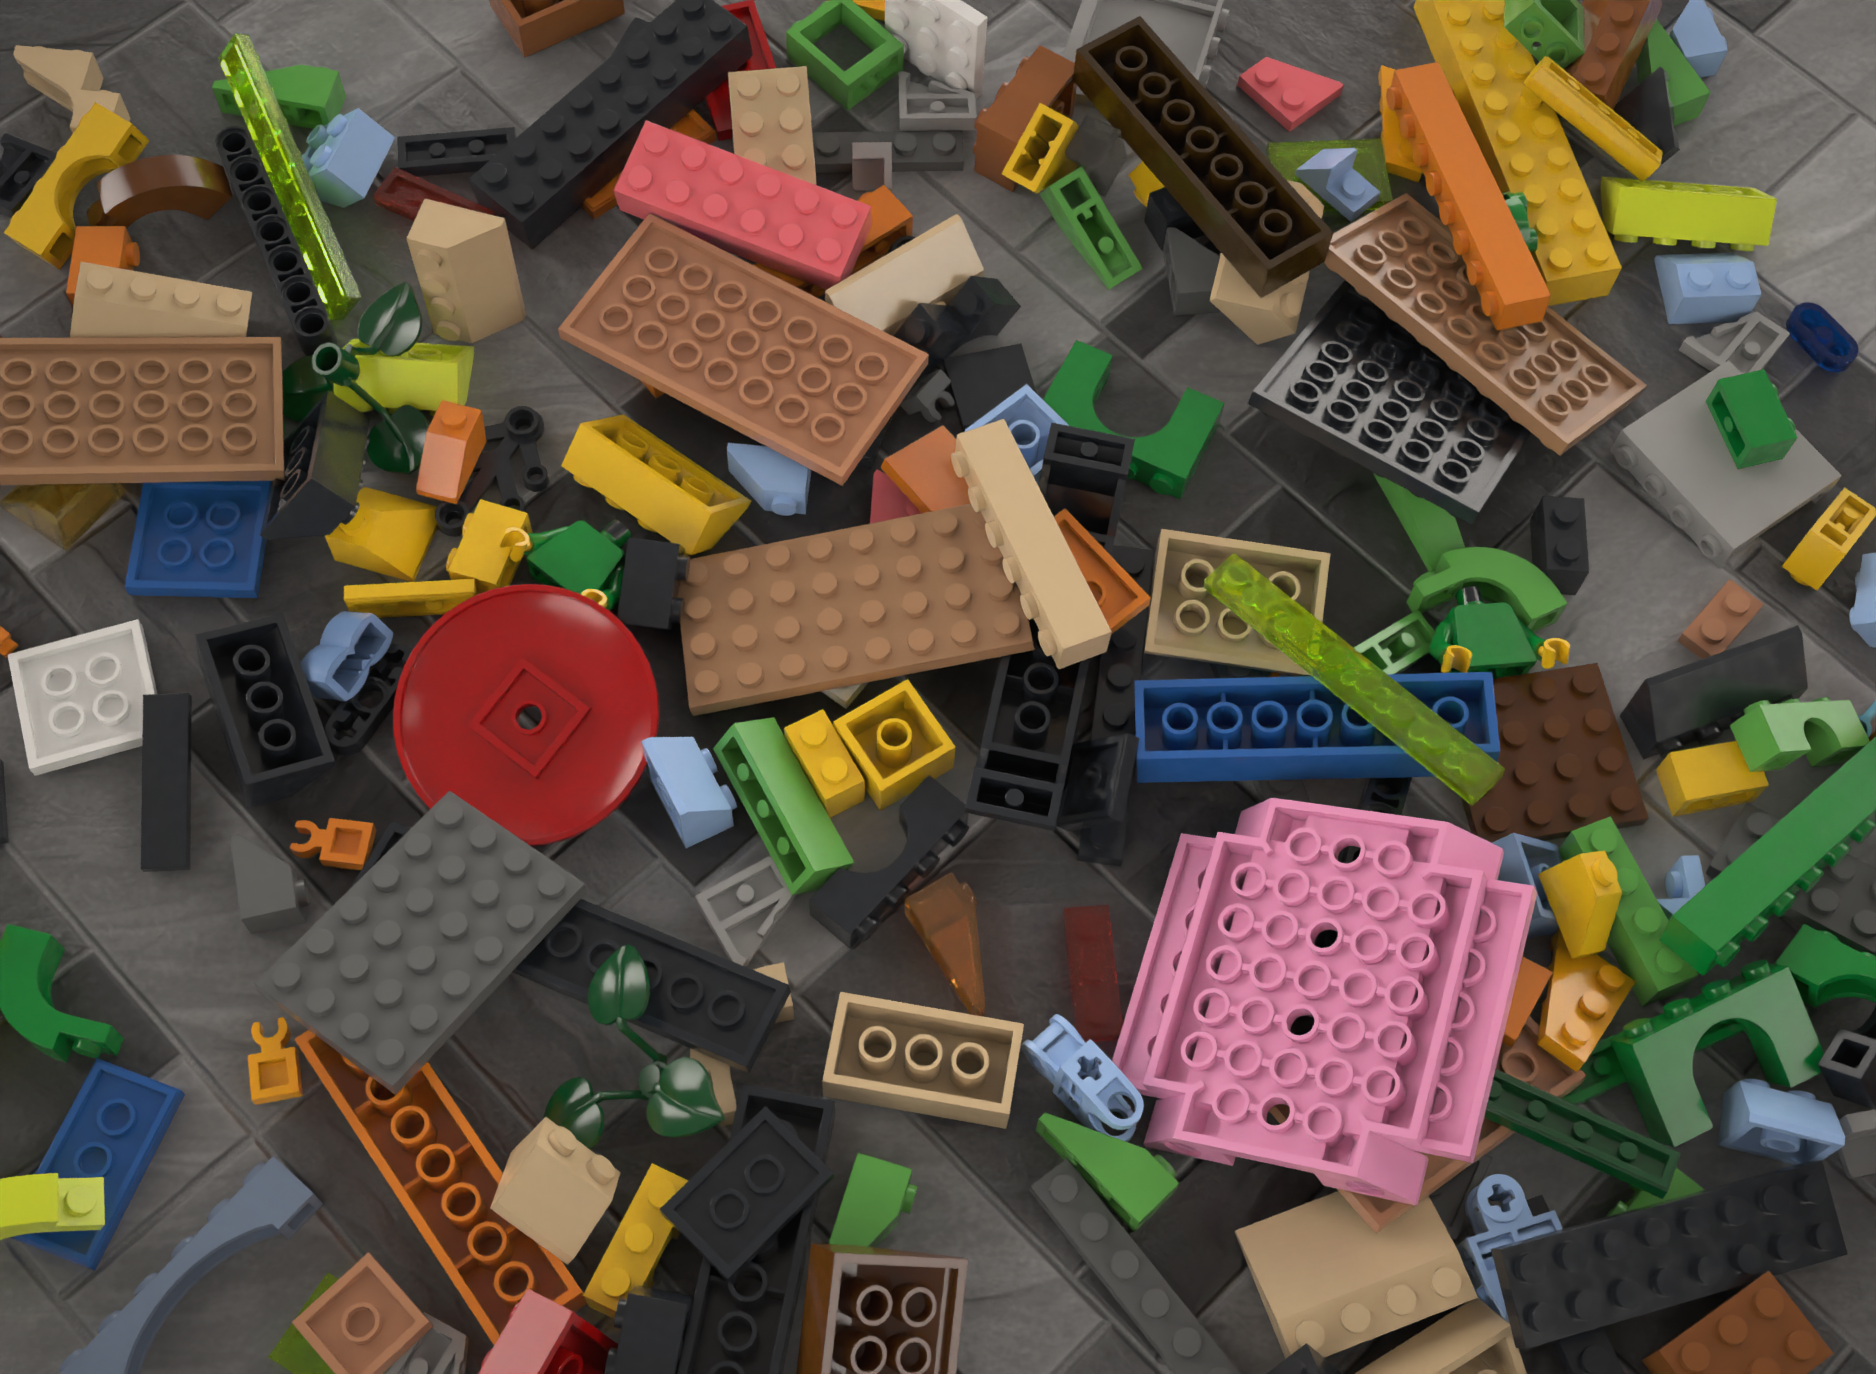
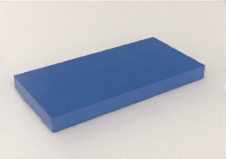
(107, 1135)

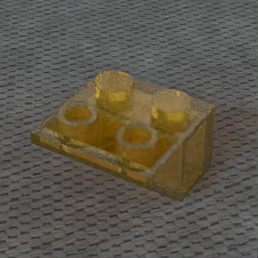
(61, 510)

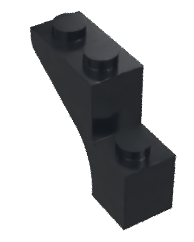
(975, 311)

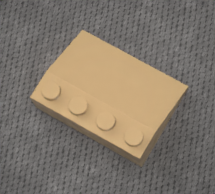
(1198, 627)
(1343, 1284)

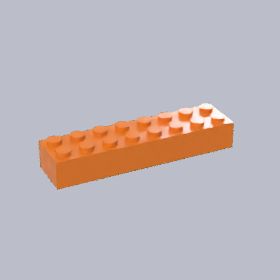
(444, 1186)

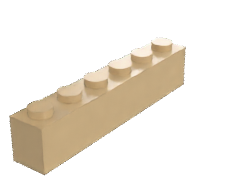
(1031, 544)

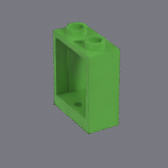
(1552, 23)
(861, 78)

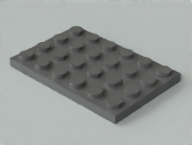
(421, 941)

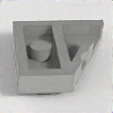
(934, 106)
(1746, 344)

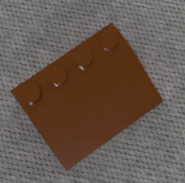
(881, 1311)

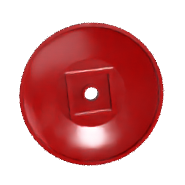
(515, 652)

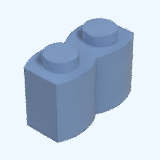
(344, 655)

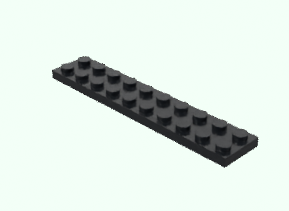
(693, 993)

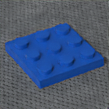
(199, 539)

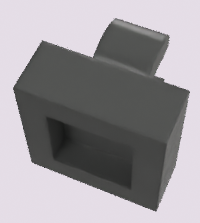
(925, 393)

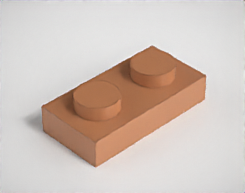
(1720, 621)

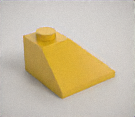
(385, 534)

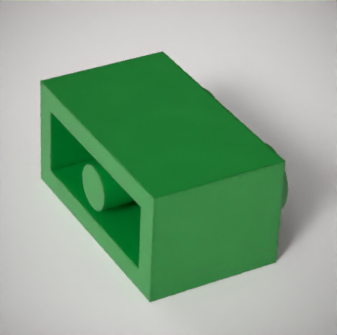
(1751, 419)

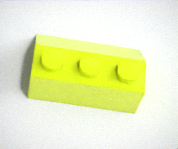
(415, 378)

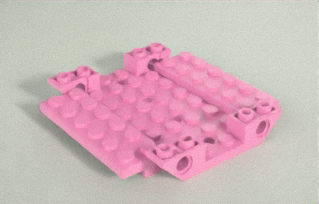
(1399, 1004)

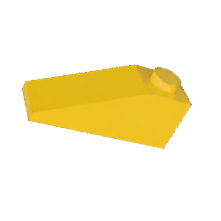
(1829, 539)

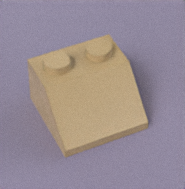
(555, 1189)

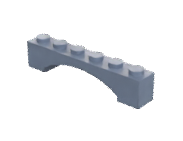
(265, 1207)

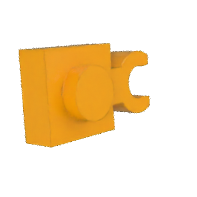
(275, 1070)

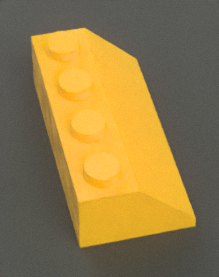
(653, 483)

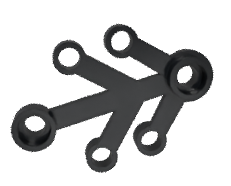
(497, 465)

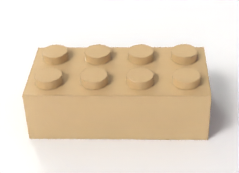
(774, 119)
(922, 1060)

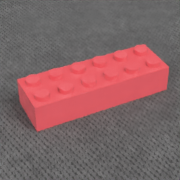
(744, 206)

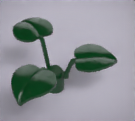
(392, 326)
(679, 1091)

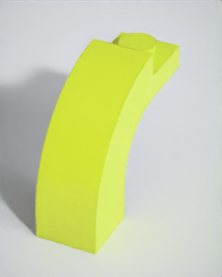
(50, 1204)

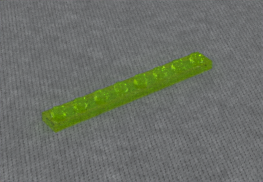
(289, 177)
(1354, 679)

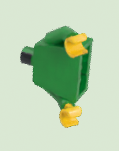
(575, 558)
(1490, 640)

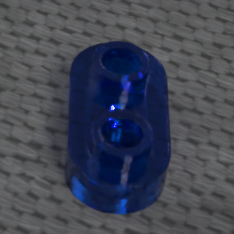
(1825, 340)

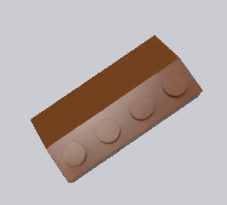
(1612, 44)

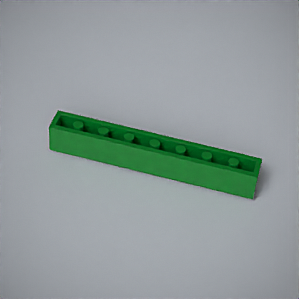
(1776, 867)

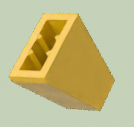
(1041, 150)

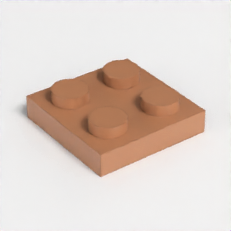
(362, 1321)

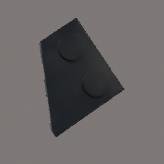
(1652, 113)
(19, 171)

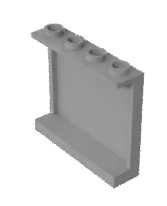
(1181, 24)
(1693, 477)

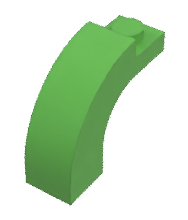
(1500, 579)

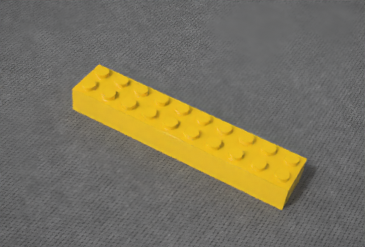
(1522, 143)

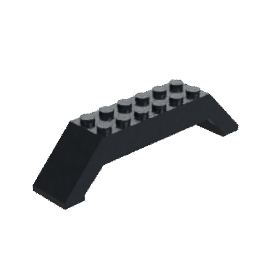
(1033, 701)

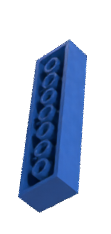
(1291, 728)

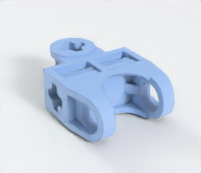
(1076, 1073)
(1496, 1228)

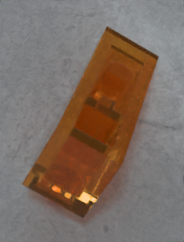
(948, 927)

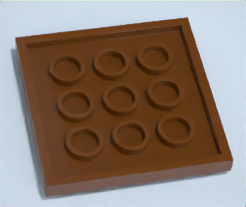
(1558, 759)

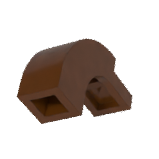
(159, 185)

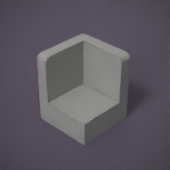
(871, 165)
(1859, 1151)

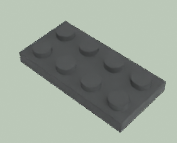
(1838, 903)

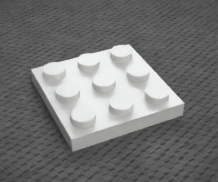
(941, 39)
(82, 696)

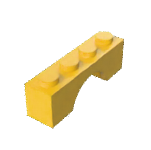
(96, 147)

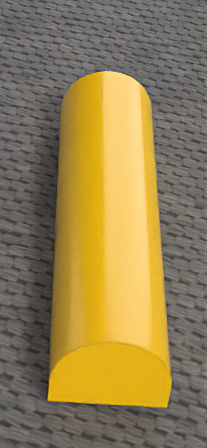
(1594, 119)

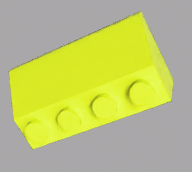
(1686, 213)

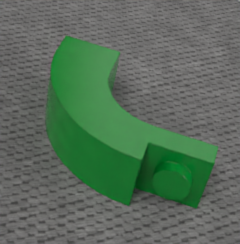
(26, 980)

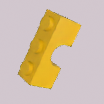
(636, 1244)

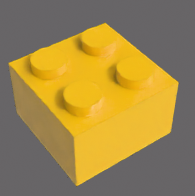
(895, 743)

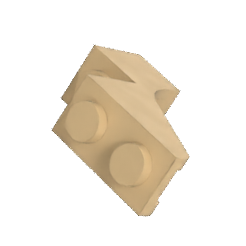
(69, 79)

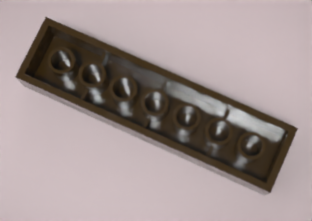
(1202, 156)

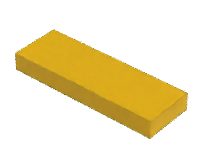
(409, 597)

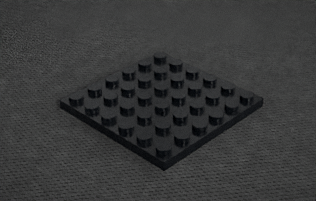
(1391, 406)

